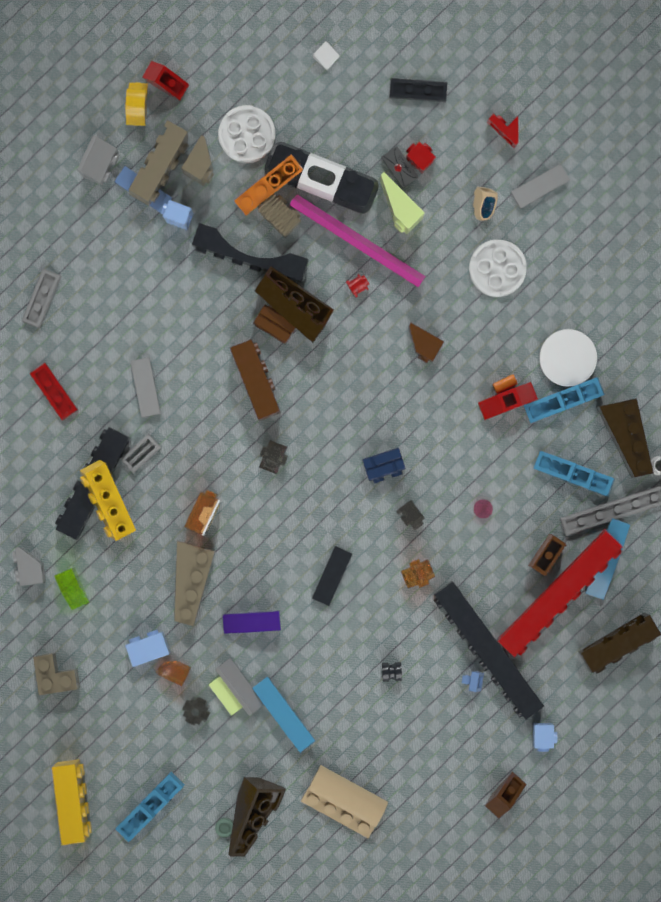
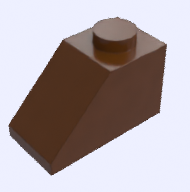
(424, 343)
(505, 795)

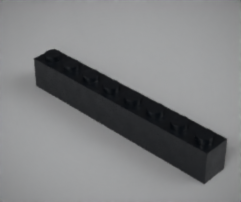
(488, 649)

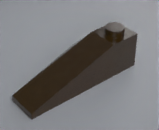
(253, 806)

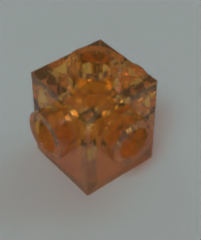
(418, 573)

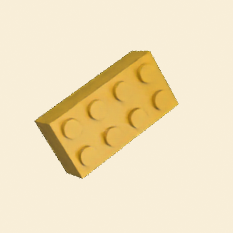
(70, 802)

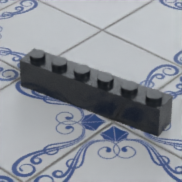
(79, 506)

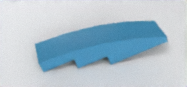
(564, 400)
(574, 473)
(602, 580)
(284, 714)
(150, 806)

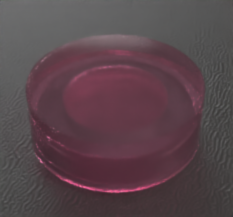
(483, 508)

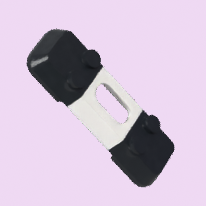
(350, 189)

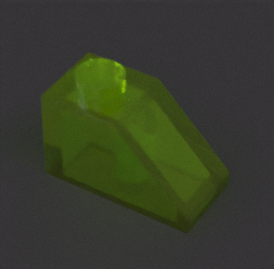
(72, 588)

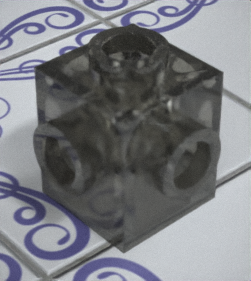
(273, 457)
(200, 704)

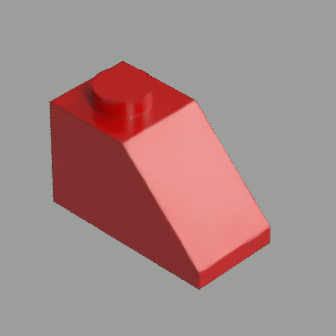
(165, 80)

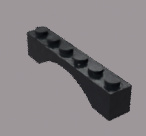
(210, 240)

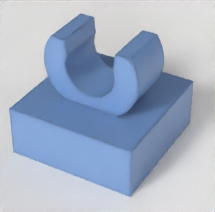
(475, 681)

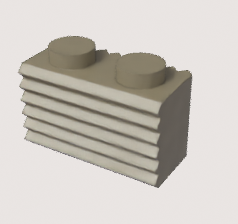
(279, 215)

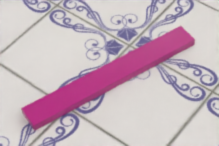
(357, 240)

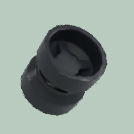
(391, 671)

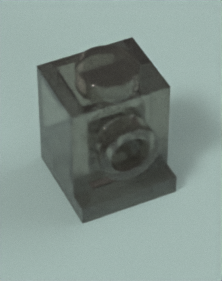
(411, 515)

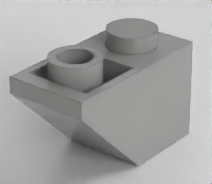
(29, 568)

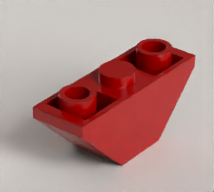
(507, 400)

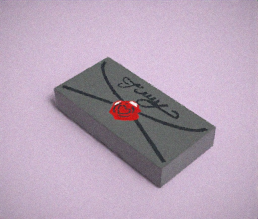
(399, 167)

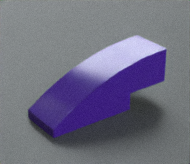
(252, 622)

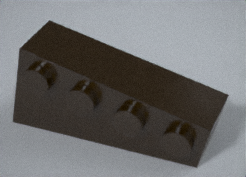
(294, 303)
(628, 435)
(620, 642)

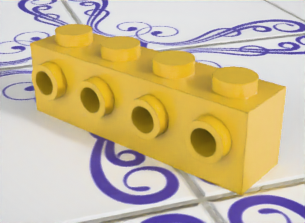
(107, 500)

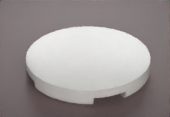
(246, 134)
(497, 268)
(568, 357)

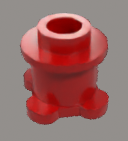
(358, 285)

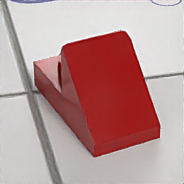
(508, 133)

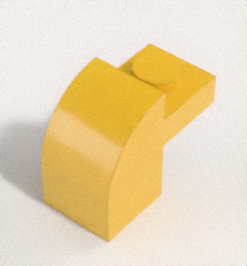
(136, 104)

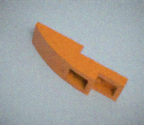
(268, 184)

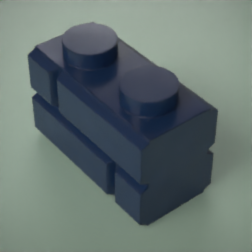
(383, 465)

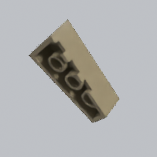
(159, 164)
(192, 572)

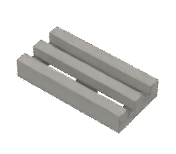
(144, 460)

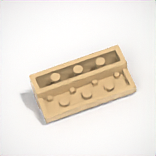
(344, 801)

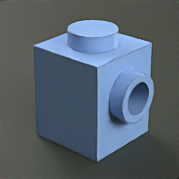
(544, 736)

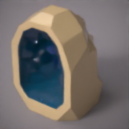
(484, 203)

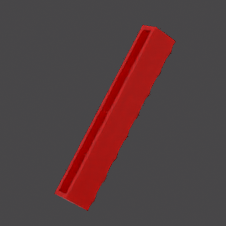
(560, 592)

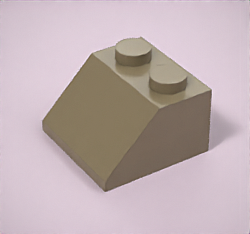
(199, 164)

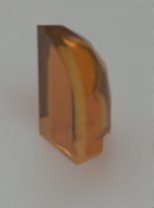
(174, 672)

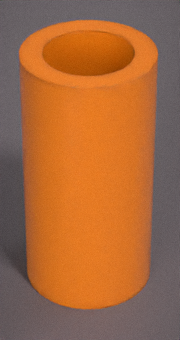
(504, 384)

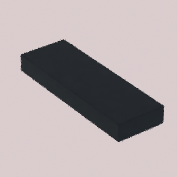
(418, 90)
(332, 576)

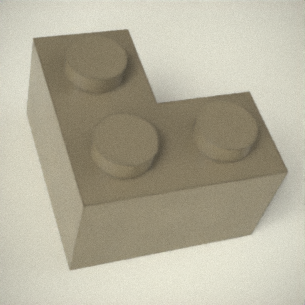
(50, 679)

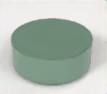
(224, 827)

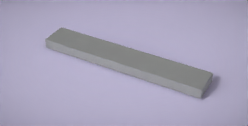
(614, 509)

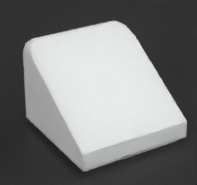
(326, 55)

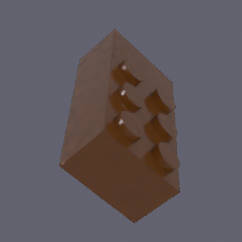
(255, 380)

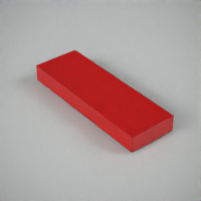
(53, 391)

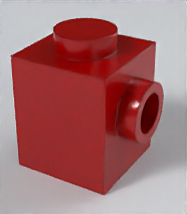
(420, 156)

